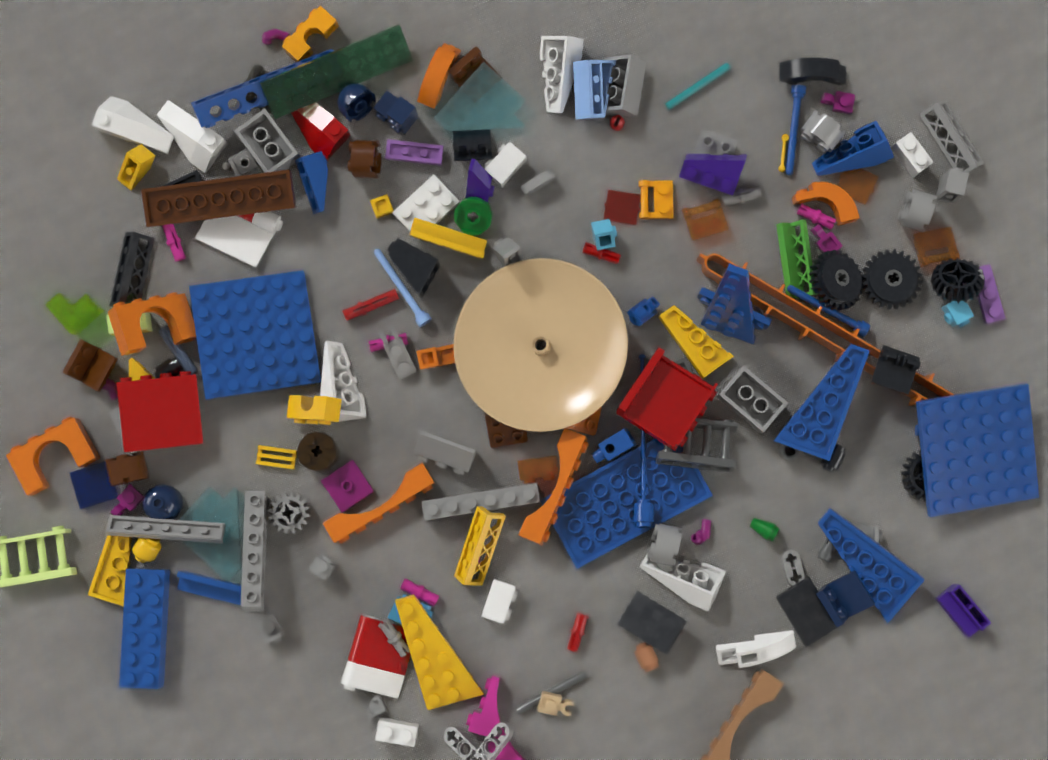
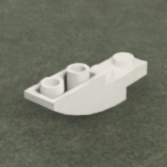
(761, 650)

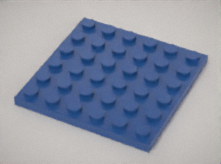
(254, 334)
(977, 449)

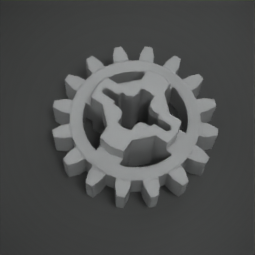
(286, 502)

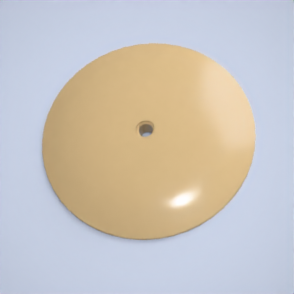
(530, 305)

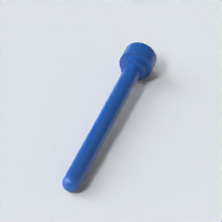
(798, 93)
(862, 325)

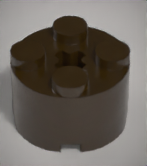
(312, 442)

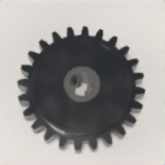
(904, 274)
(836, 280)

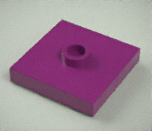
(347, 486)

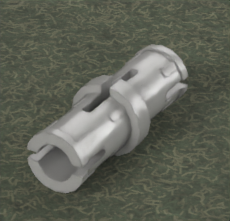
(741, 196)
(394, 637)

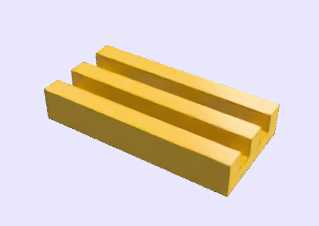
(260, 455)

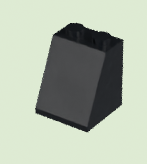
(414, 265)

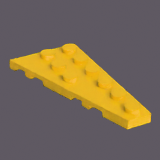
(437, 665)

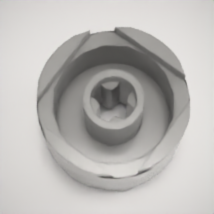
(822, 131)
(917, 210)
(665, 544)

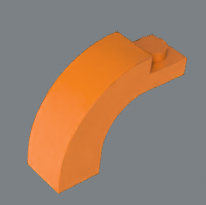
(437, 74)
(834, 196)

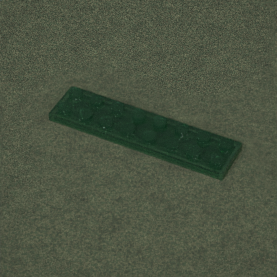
(336, 71)

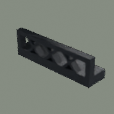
(127, 266)

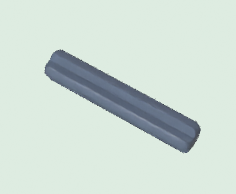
(178, 351)

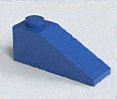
(314, 174)

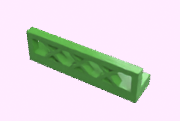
(790, 257)

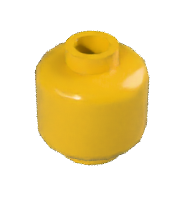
(146, 549)

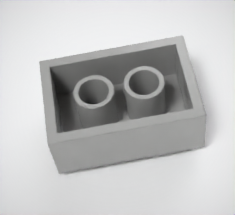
(752, 399)

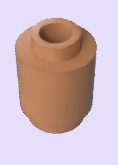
(646, 657)

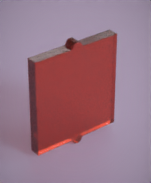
(622, 207)

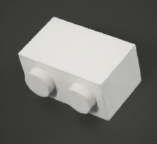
(912, 155)
(505, 164)
(499, 601)
(397, 732)

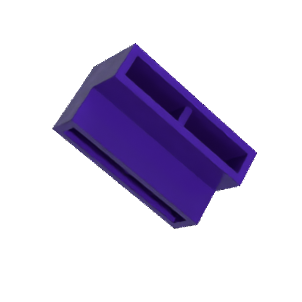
(962, 610)

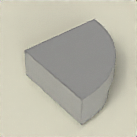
(376, 707)

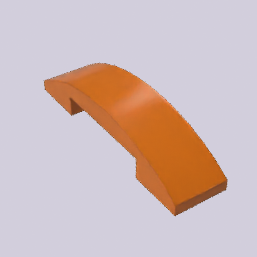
(436, 357)

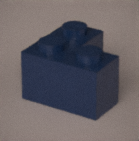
(396, 112)

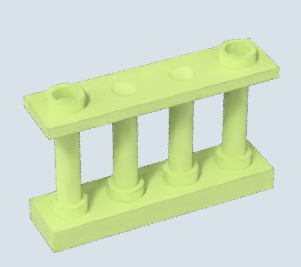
(44, 572)

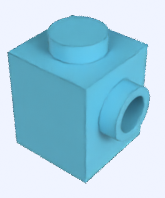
(603, 234)
(957, 313)

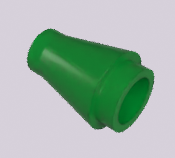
(765, 529)

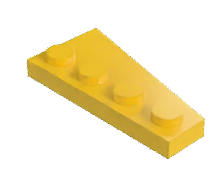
(698, 347)
(110, 573)

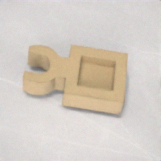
(551, 703)

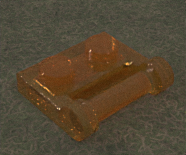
(706, 225)
(935, 240)

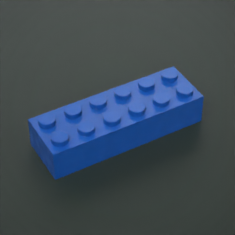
(144, 628)

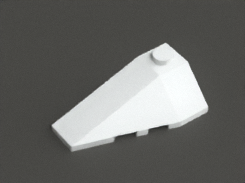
(558, 58)
(128, 123)
(199, 144)
(339, 382)
(690, 581)

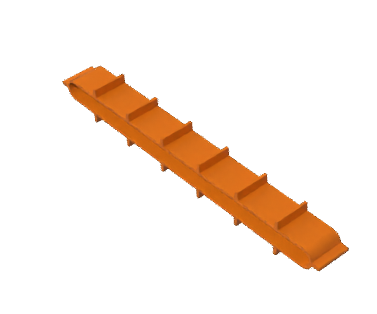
(925, 381)

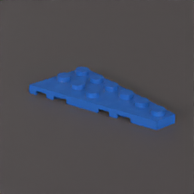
(731, 306)
(822, 414)
(881, 572)

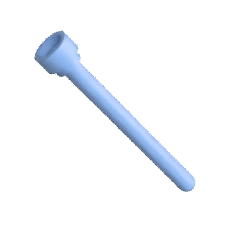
(421, 317)

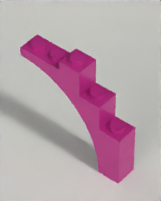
(485, 721)

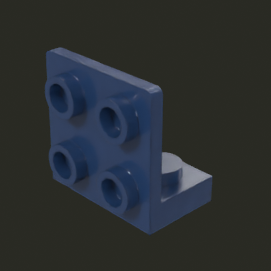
(845, 597)

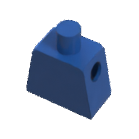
(622, 442)

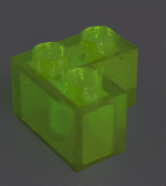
(74, 316)

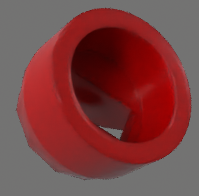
(620, 125)

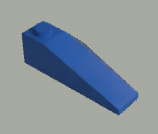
(864, 149)

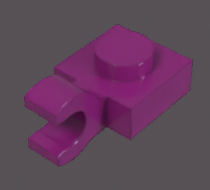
(841, 102)
(827, 241)
(128, 499)

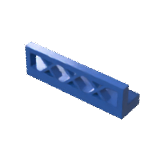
(209, 587)

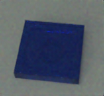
(92, 485)

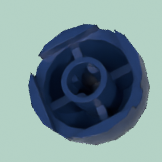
(355, 101)
(162, 502)

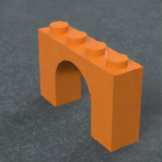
(172, 308)
(26, 458)

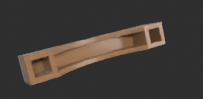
(761, 691)

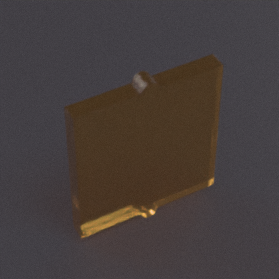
(858, 184)

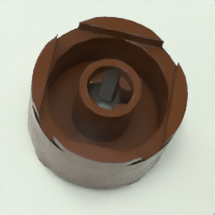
(365, 159)
(127, 468)

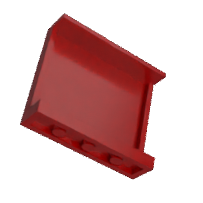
(666, 401)
(159, 411)

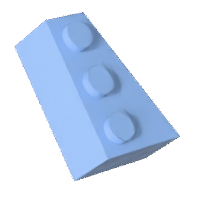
(591, 87)

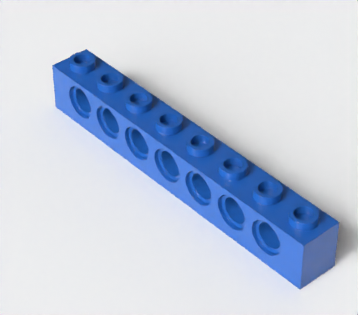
(202, 106)

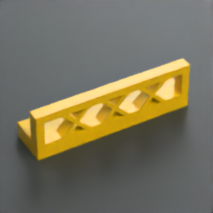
(448, 238)
(475, 547)

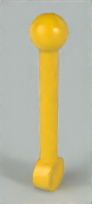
(785, 137)

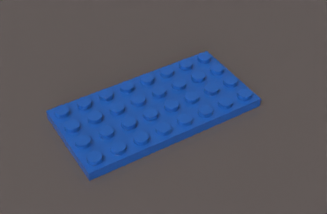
(601, 504)

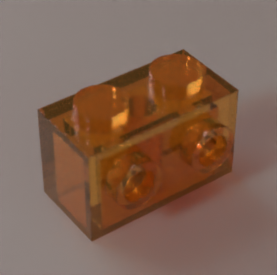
(538, 468)

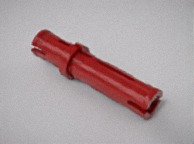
(350, 314)

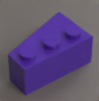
(714, 171)

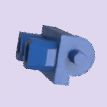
(643, 311)

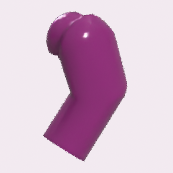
(268, 36)
(111, 387)
(703, 534)

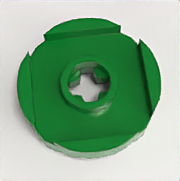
(470, 205)

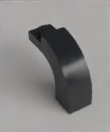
(812, 69)

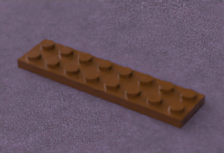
(218, 198)

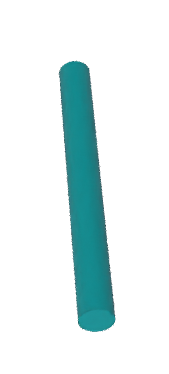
(697, 86)

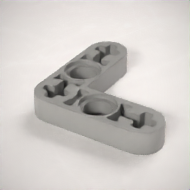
(481, 751)

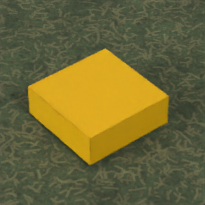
(381, 206)

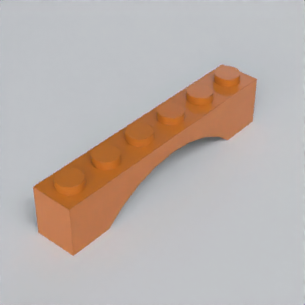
(414, 482)
(537, 525)

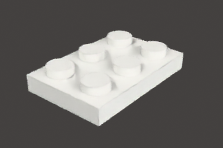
(428, 203)

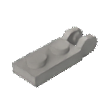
(398, 354)

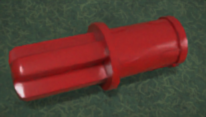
(603, 254)
(577, 632)

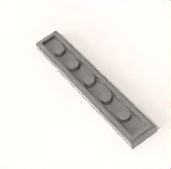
(165, 529)

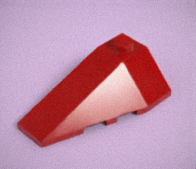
(321, 129)

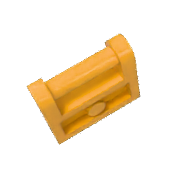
(662, 199)

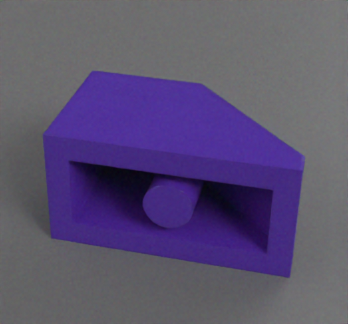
(479, 182)

